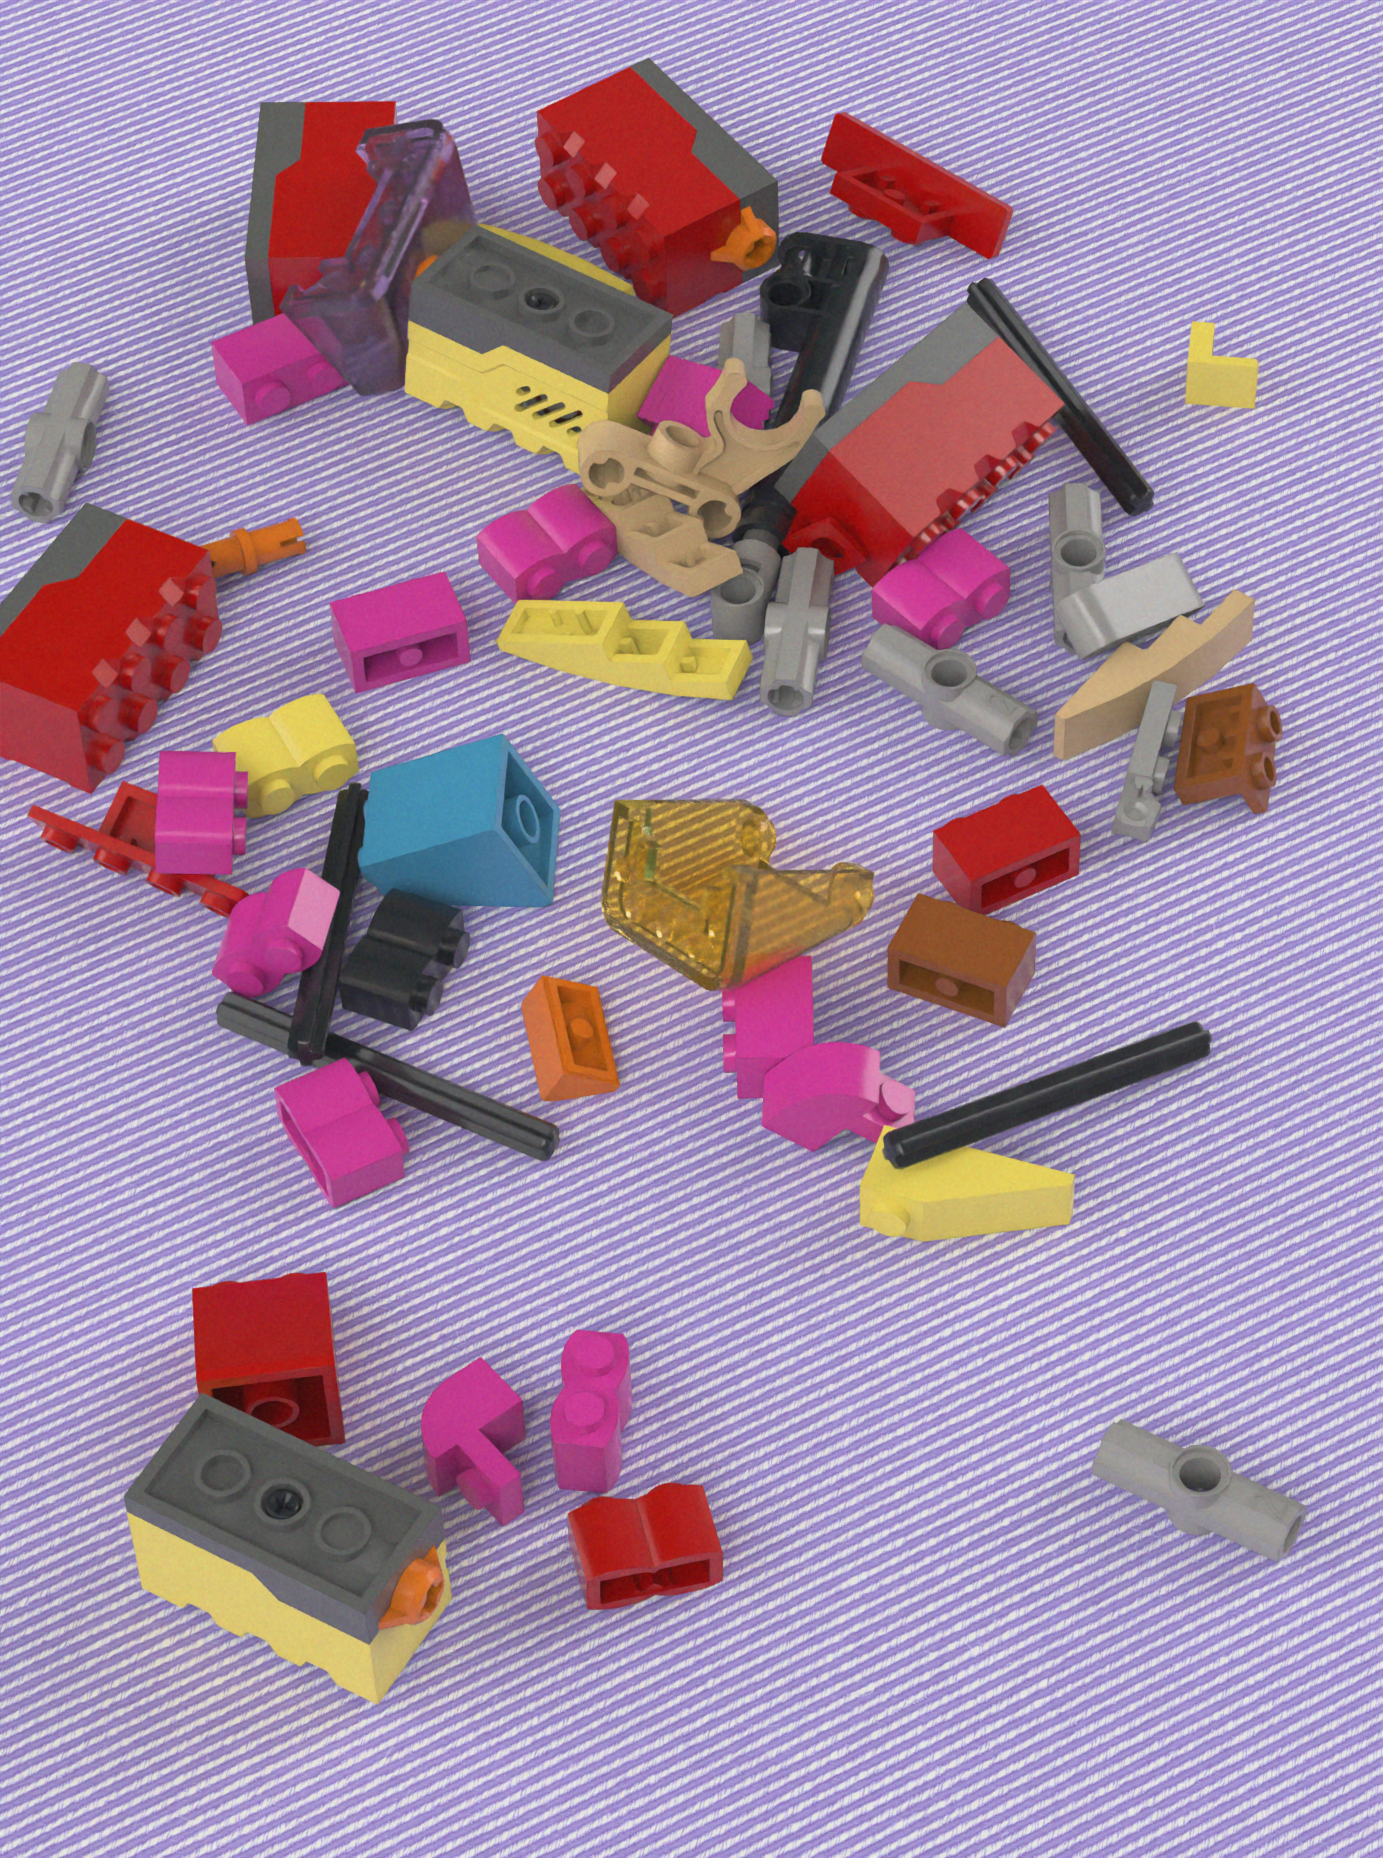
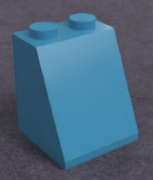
(462, 828)

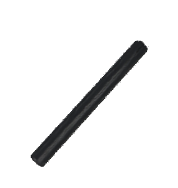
(1076, 416)
(320, 981)
(400, 1080)
(1046, 1095)

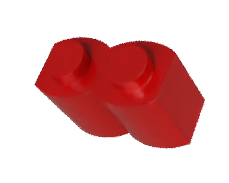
(645, 1546)

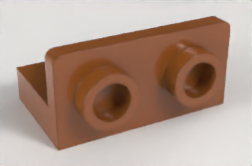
(1228, 747)

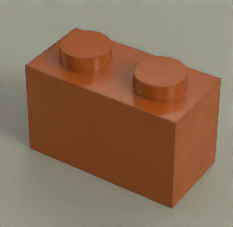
(961, 959)

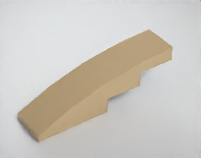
(666, 542)
(1119, 689)

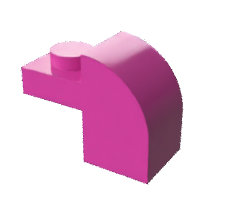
(832, 1090)
(464, 1437)

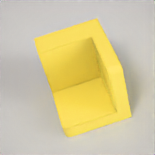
(1218, 378)

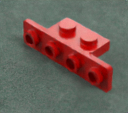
(909, 191)
(129, 841)

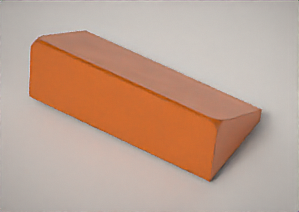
(568, 1040)

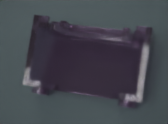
(362, 301)

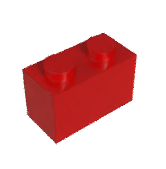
(1006, 851)

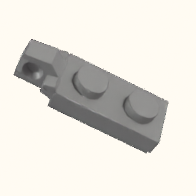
(1146, 773)

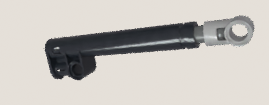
(824, 315)

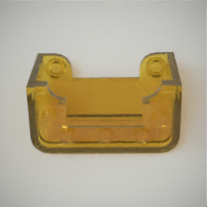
(701, 896)

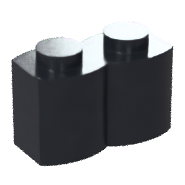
(403, 958)

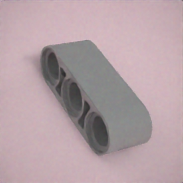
(1128, 606)

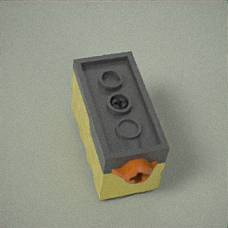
(529, 344)
(290, 1546)

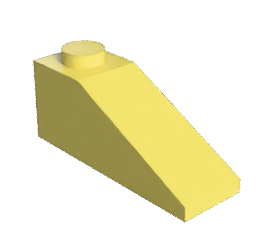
(962, 1195)

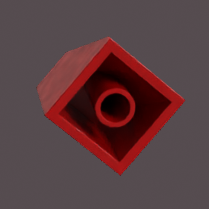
(272, 1353)

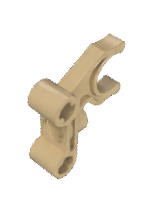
(696, 469)

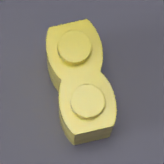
(291, 754)

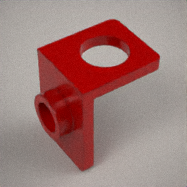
(809, 535)

